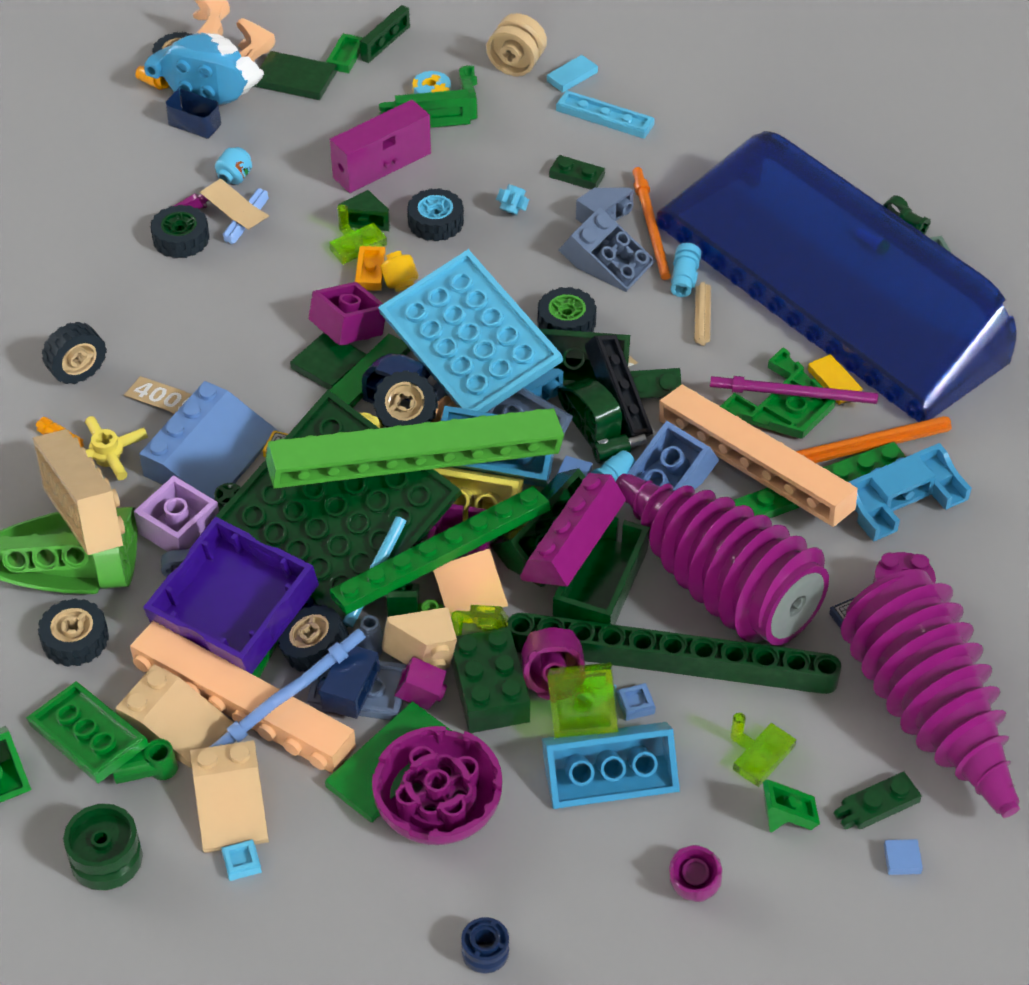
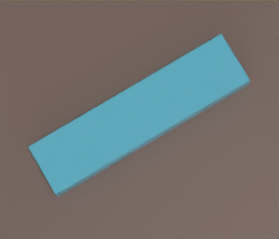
(605, 114)

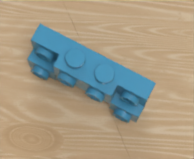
(904, 483)

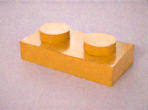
(368, 267)

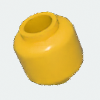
(399, 271)

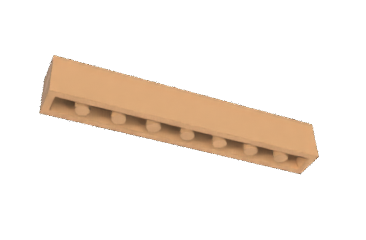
(760, 456)
(237, 693)

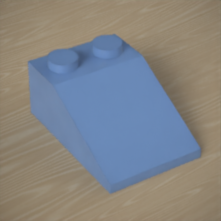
(675, 459)

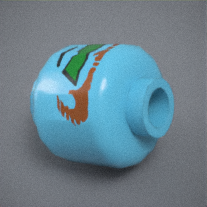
(233, 165)

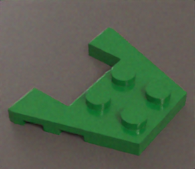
(780, 412)

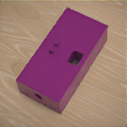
(380, 146)

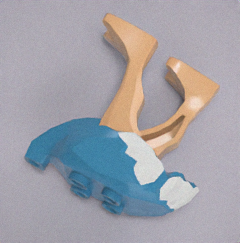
(208, 61)

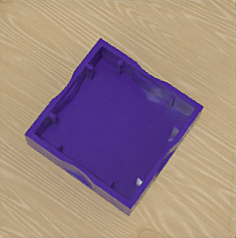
(233, 594)

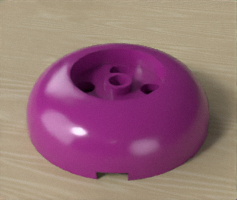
(444, 766)

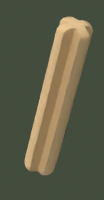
(702, 313)

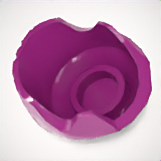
(695, 873)

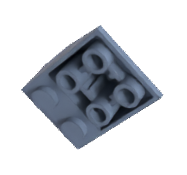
(607, 251)

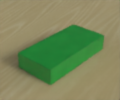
(345, 52)

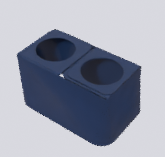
(197, 114)

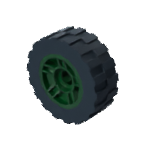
(180, 231)

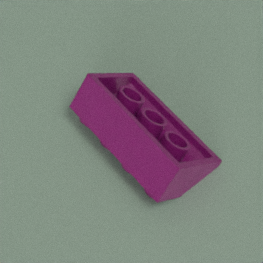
(575, 531)

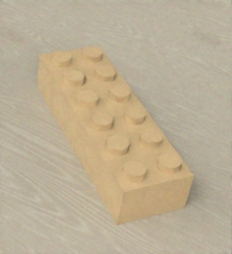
(79, 491)

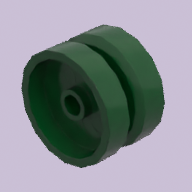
(103, 846)

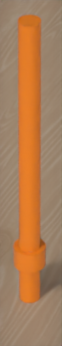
(642, 190)

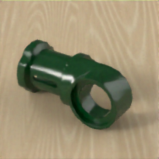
(906, 213)

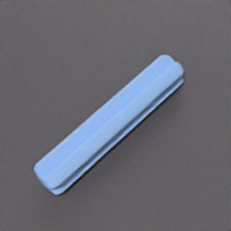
(235, 230)

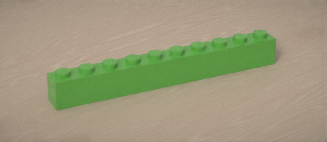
(413, 447)

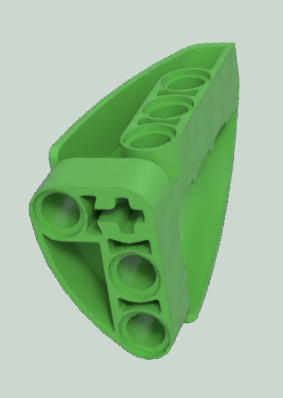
(49, 557)

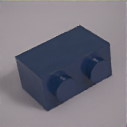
(349, 682)

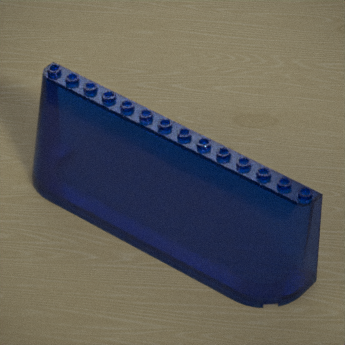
(846, 274)

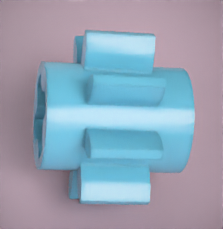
(512, 199)

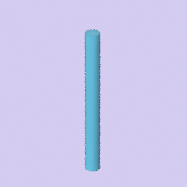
(382, 555)

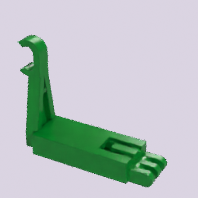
(445, 107)

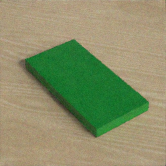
(87, 732)
(354, 778)

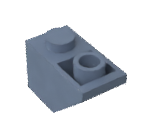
(613, 201)

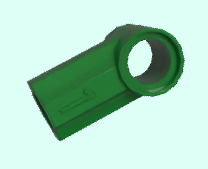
(149, 763)

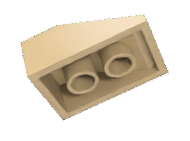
(173, 711)
(228, 795)

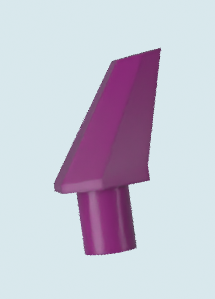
(195, 201)

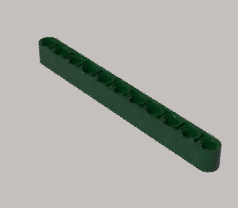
(691, 654)

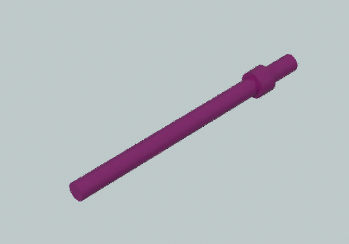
(739, 385)

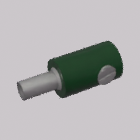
(606, 448)

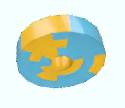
(431, 82)

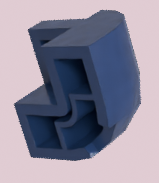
(385, 367)

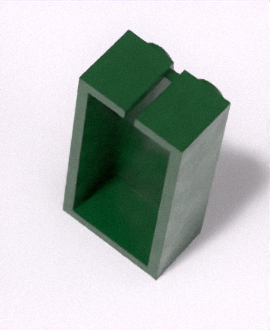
(605, 576)

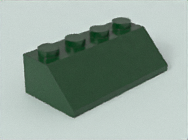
(575, 358)
(519, 543)

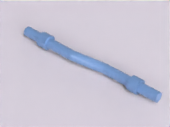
(337, 653)

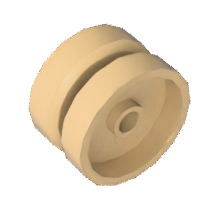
(516, 44)

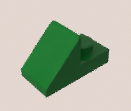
(789, 805)

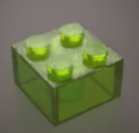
(583, 700)

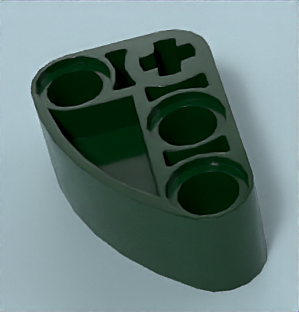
(592, 408)

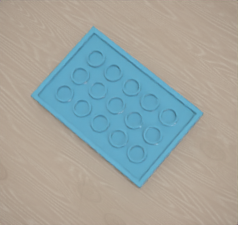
(470, 334)

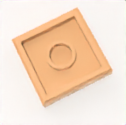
(470, 582)

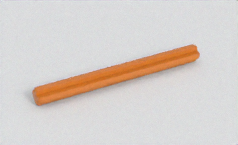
(877, 439)

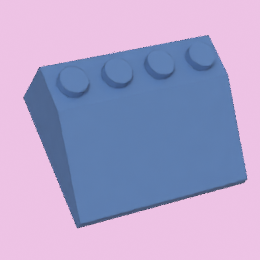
(206, 441)

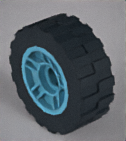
(435, 214)

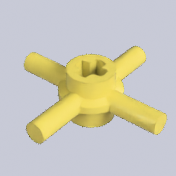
(108, 447)

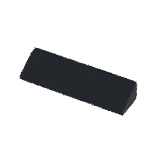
(614, 374)

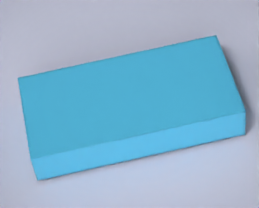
(572, 73)

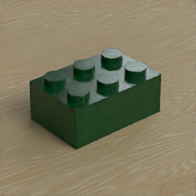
(490, 680)

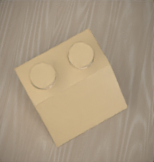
(421, 635)

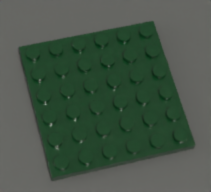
(341, 521)

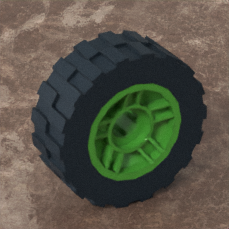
(567, 310)

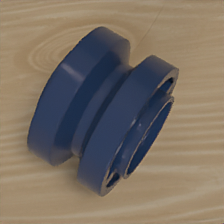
(485, 931)

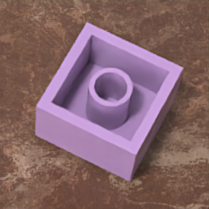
(175, 515)

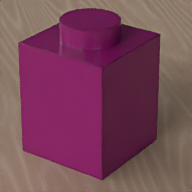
(421, 683)

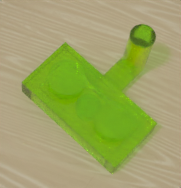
(347, 246)
(483, 616)
(761, 754)

